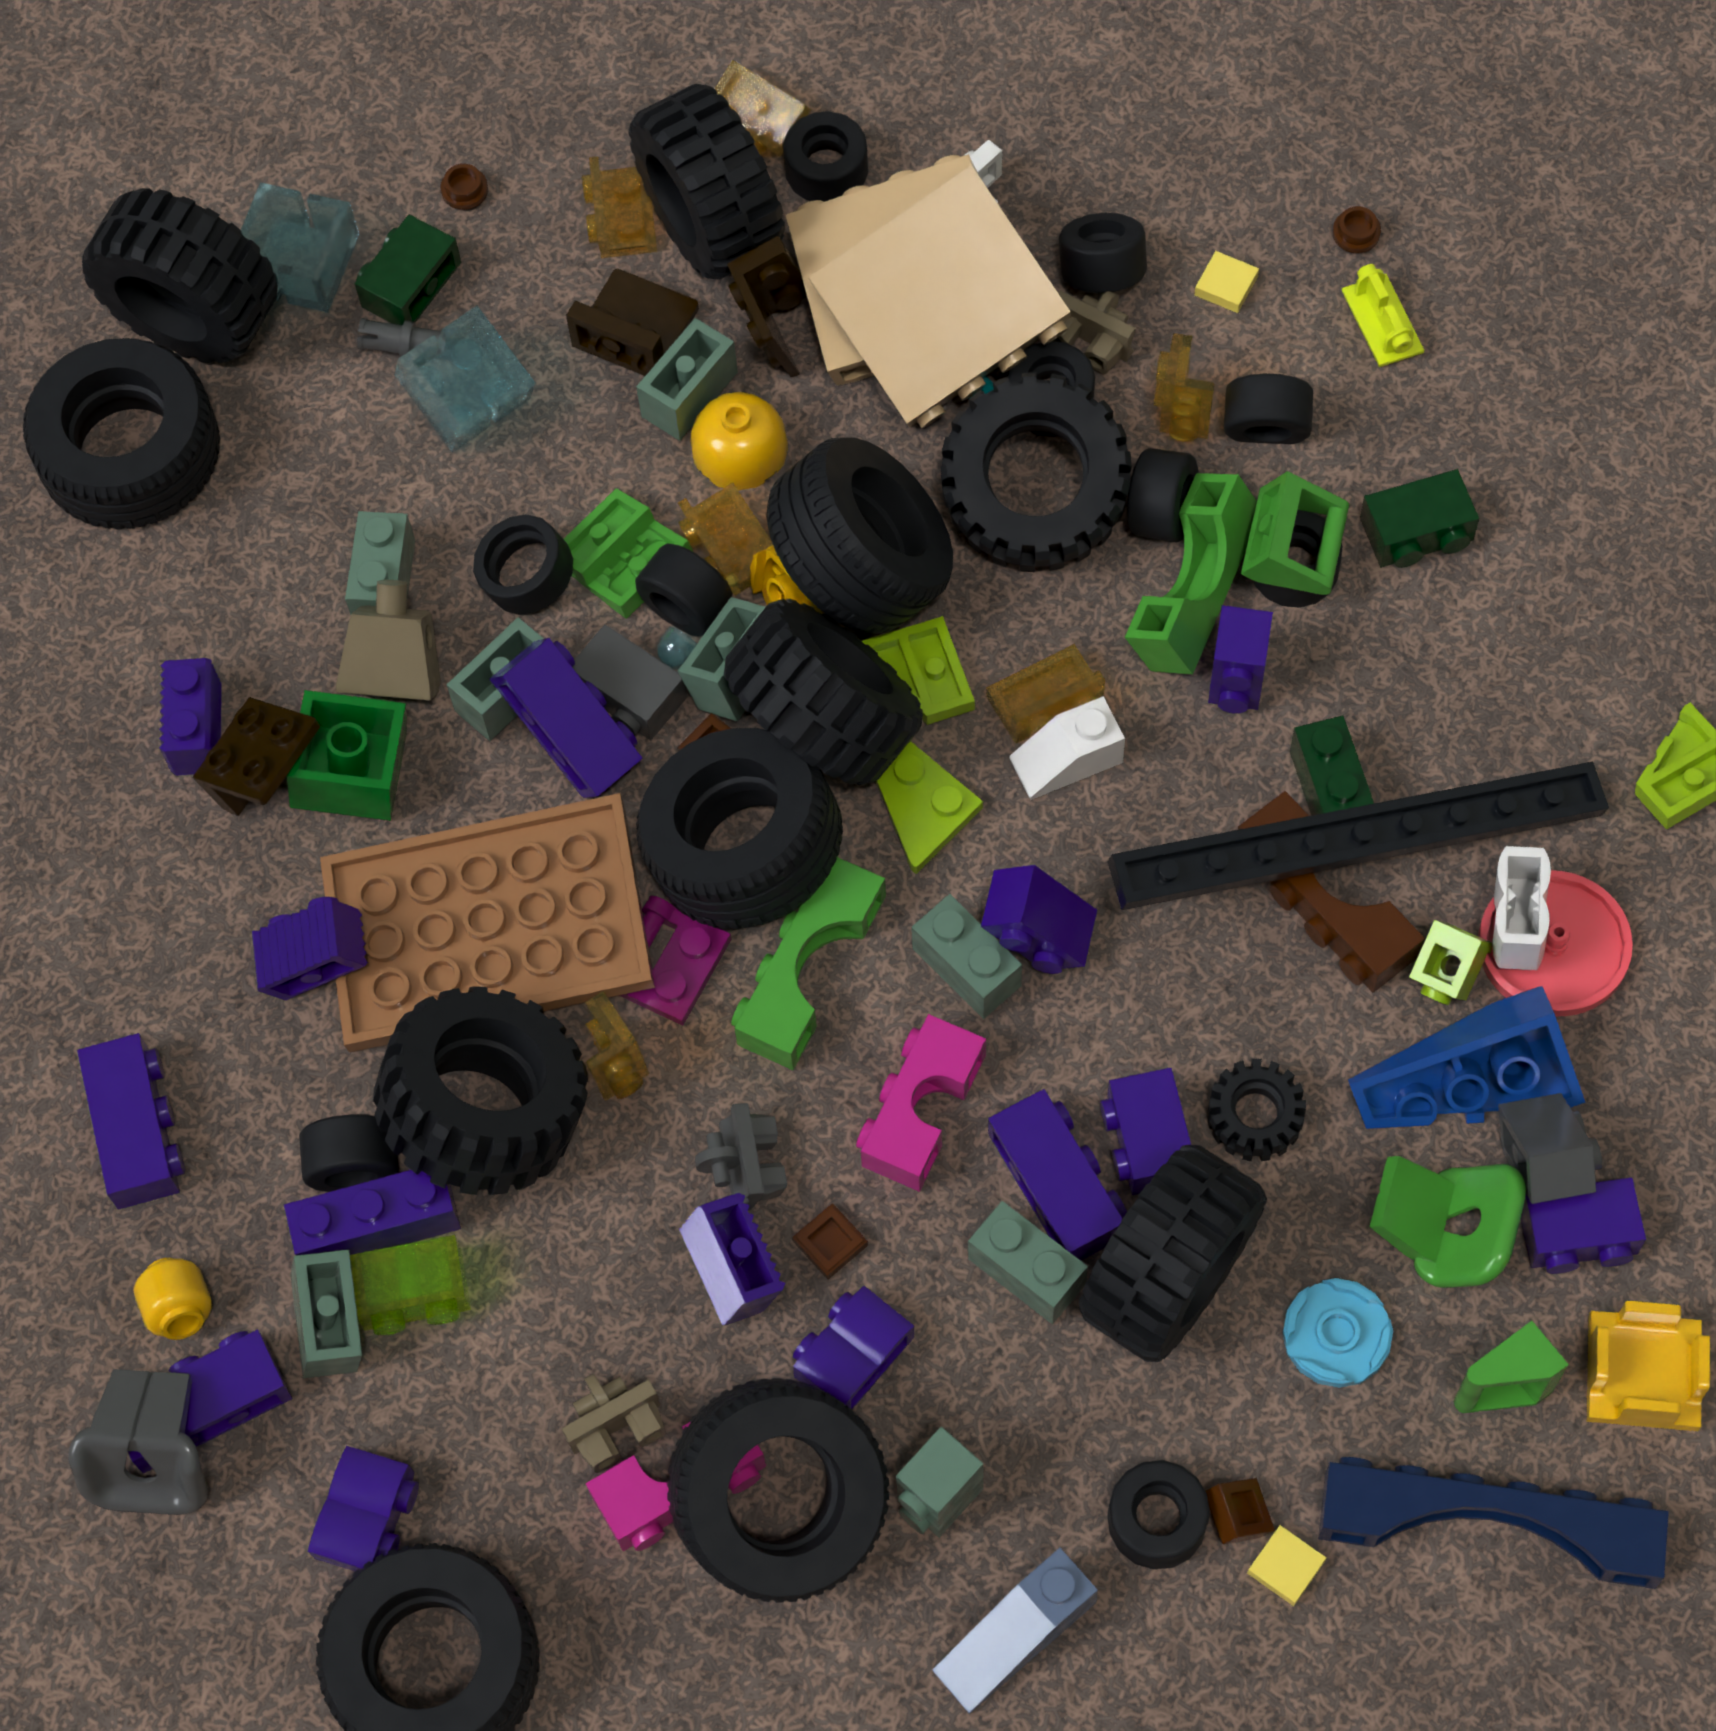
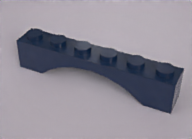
(1611, 1540)

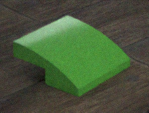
(615, 547)

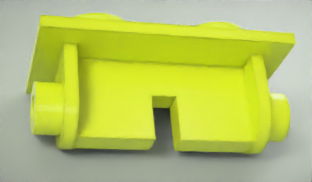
(1381, 317)

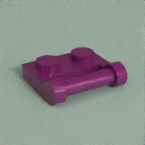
(684, 963)

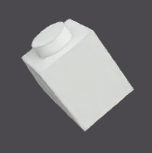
(1070, 749)

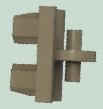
(1101, 327)
(633, 1408)

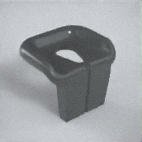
(147, 1416)

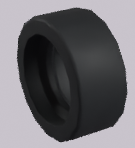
(501, 543)

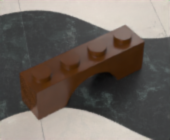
(1370, 939)

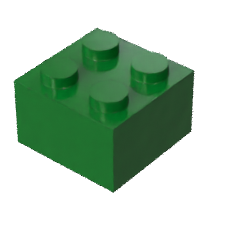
(352, 757)

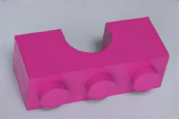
(937, 1060)
(638, 1505)

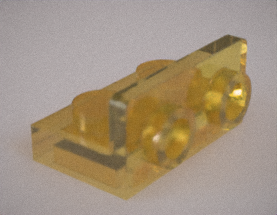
(622, 211)
(619, 1064)

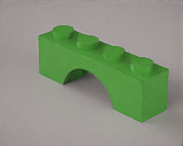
(1216, 529)
(777, 1016)

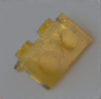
(761, 106)
(1183, 400)
(727, 533)
(1044, 690)

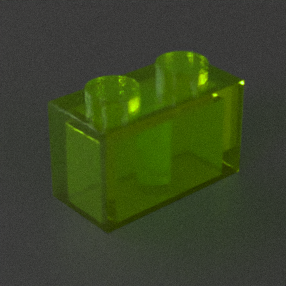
(410, 1285)

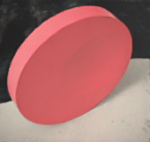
(1584, 948)

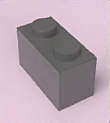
(633, 682)
(1549, 1147)

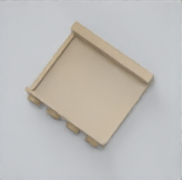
(831, 227)
(942, 298)

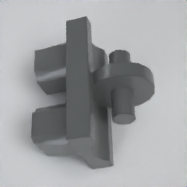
(734, 1156)

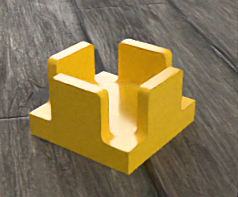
(1647, 1367)

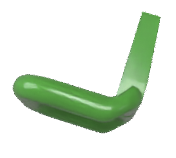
(1418, 1202)

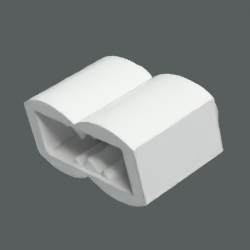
(1521, 908)

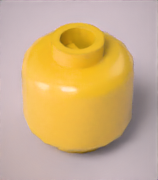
(172, 1298)

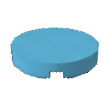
(1329, 1350)

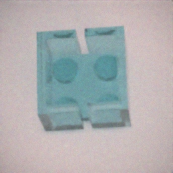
(304, 258)
(466, 382)

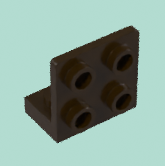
(765, 284)
(630, 321)
(254, 754)

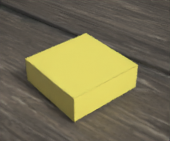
(1226, 281)
(1286, 1565)

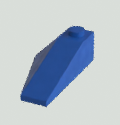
(1470, 1067)

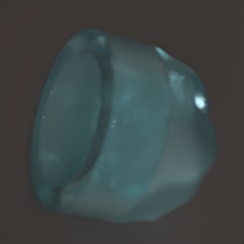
(674, 647)

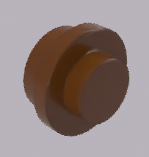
(464, 187)
(1356, 230)

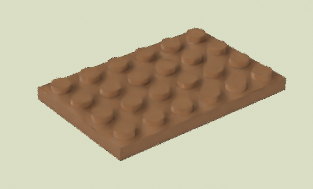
(497, 904)

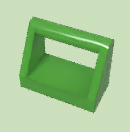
(1273, 528)
(1512, 1374)

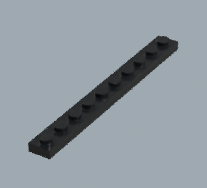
(1356, 835)

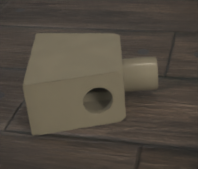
(390, 648)

